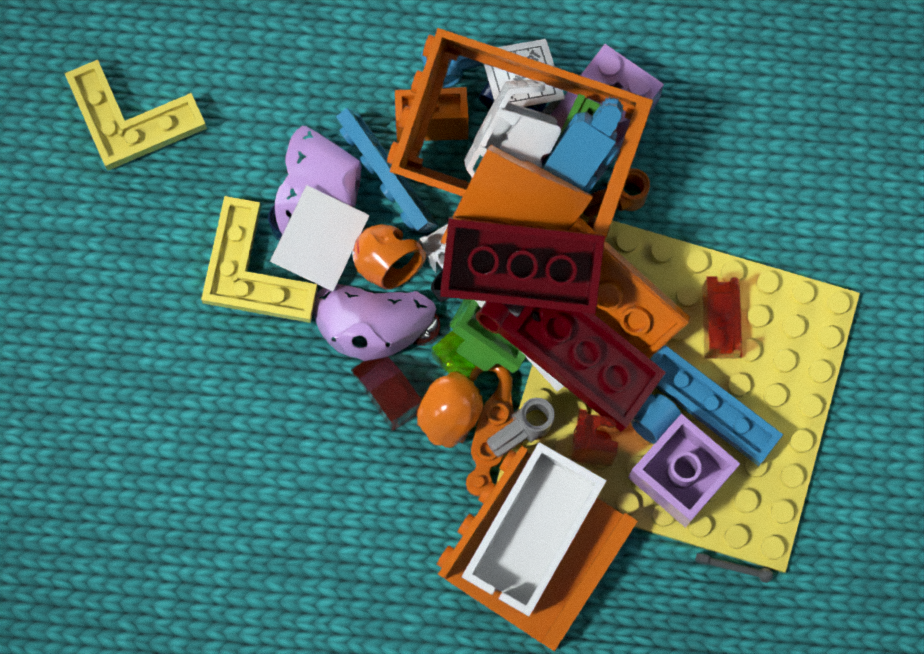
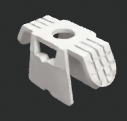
(515, 128)

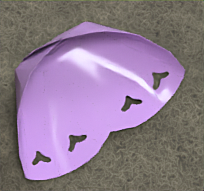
(324, 169)
(372, 318)

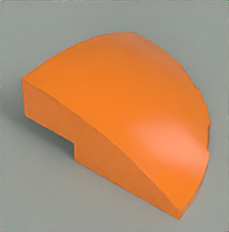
(519, 194)

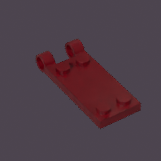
(581, 356)

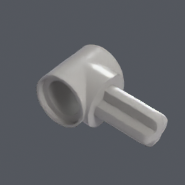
(521, 429)

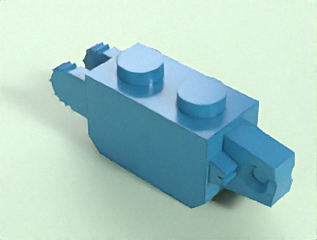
(586, 145)

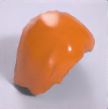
(450, 409)

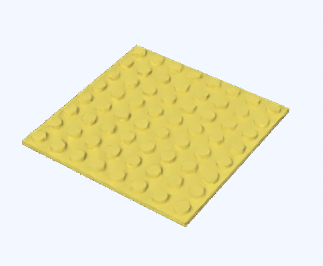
(786, 375)

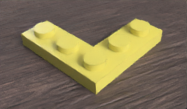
(129, 139)
(235, 288)

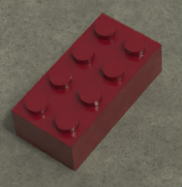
(522, 265)

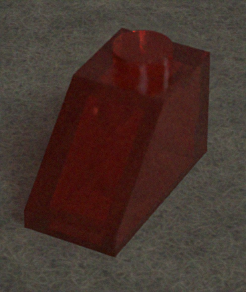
(388, 390)

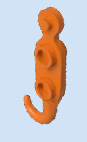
(494, 417)

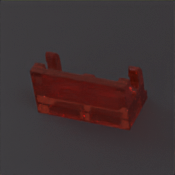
(722, 319)
(591, 444)

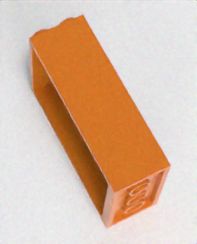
(427, 88)

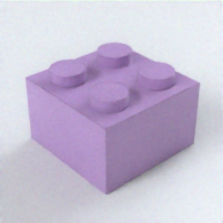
(683, 470)

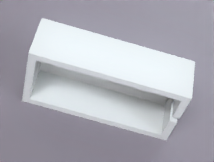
(534, 529)

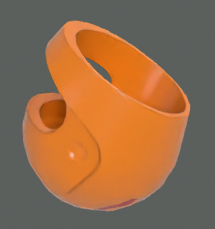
(379, 249)

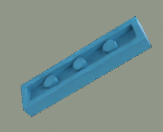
(394, 186)
(715, 407)

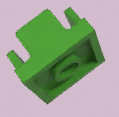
(480, 345)

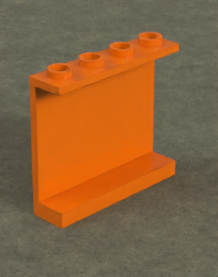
(573, 580)

